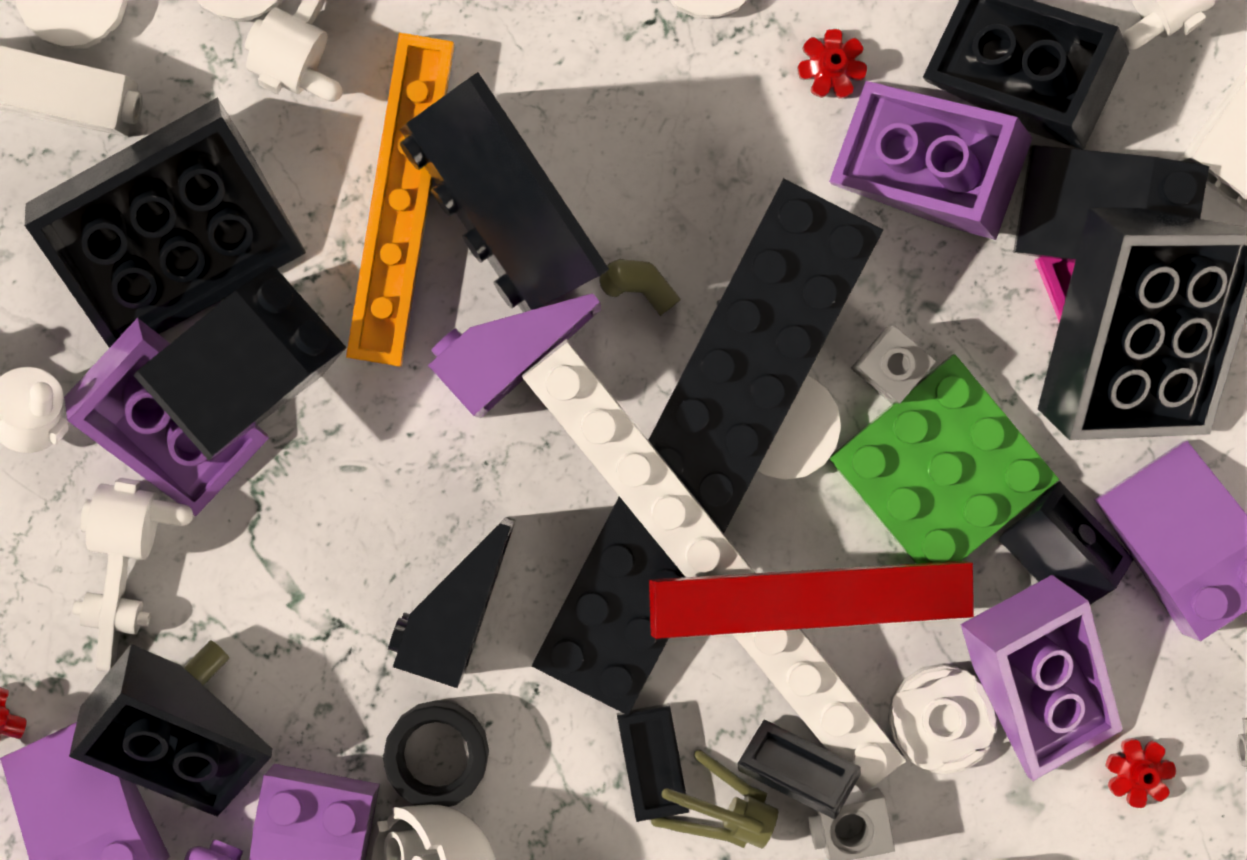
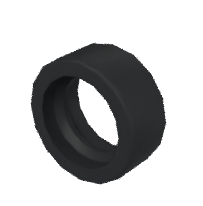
(401, 777)

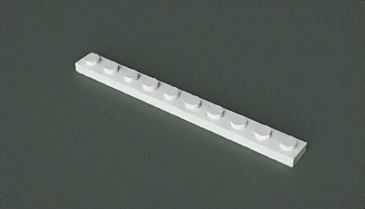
(702, 549)

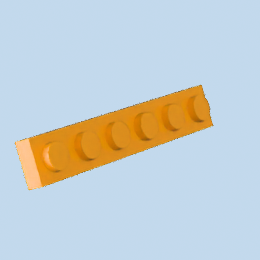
(397, 207)

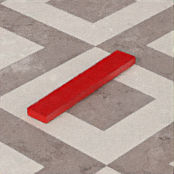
(810, 599)

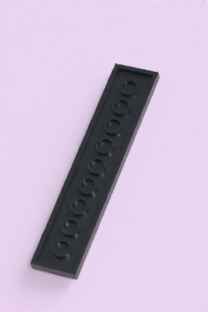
(713, 430)

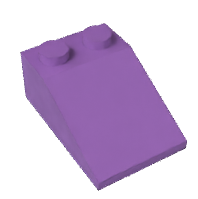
(933, 158)
(492, 356)
(133, 427)
(1184, 539)
(1044, 674)
(75, 808)
(312, 816)

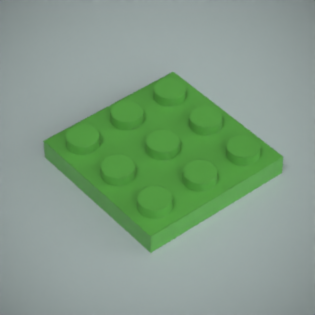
(943, 466)

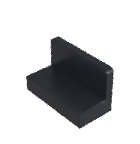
(1069, 544)

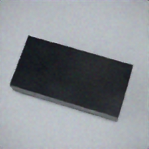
(651, 760)
(799, 769)

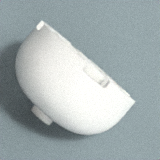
(428, 834)

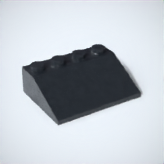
(500, 197)
(164, 225)
(1147, 326)

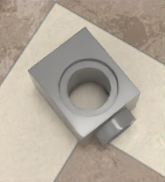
(893, 364)
(873, 838)

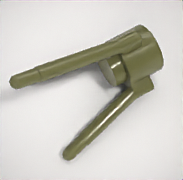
(745, 820)

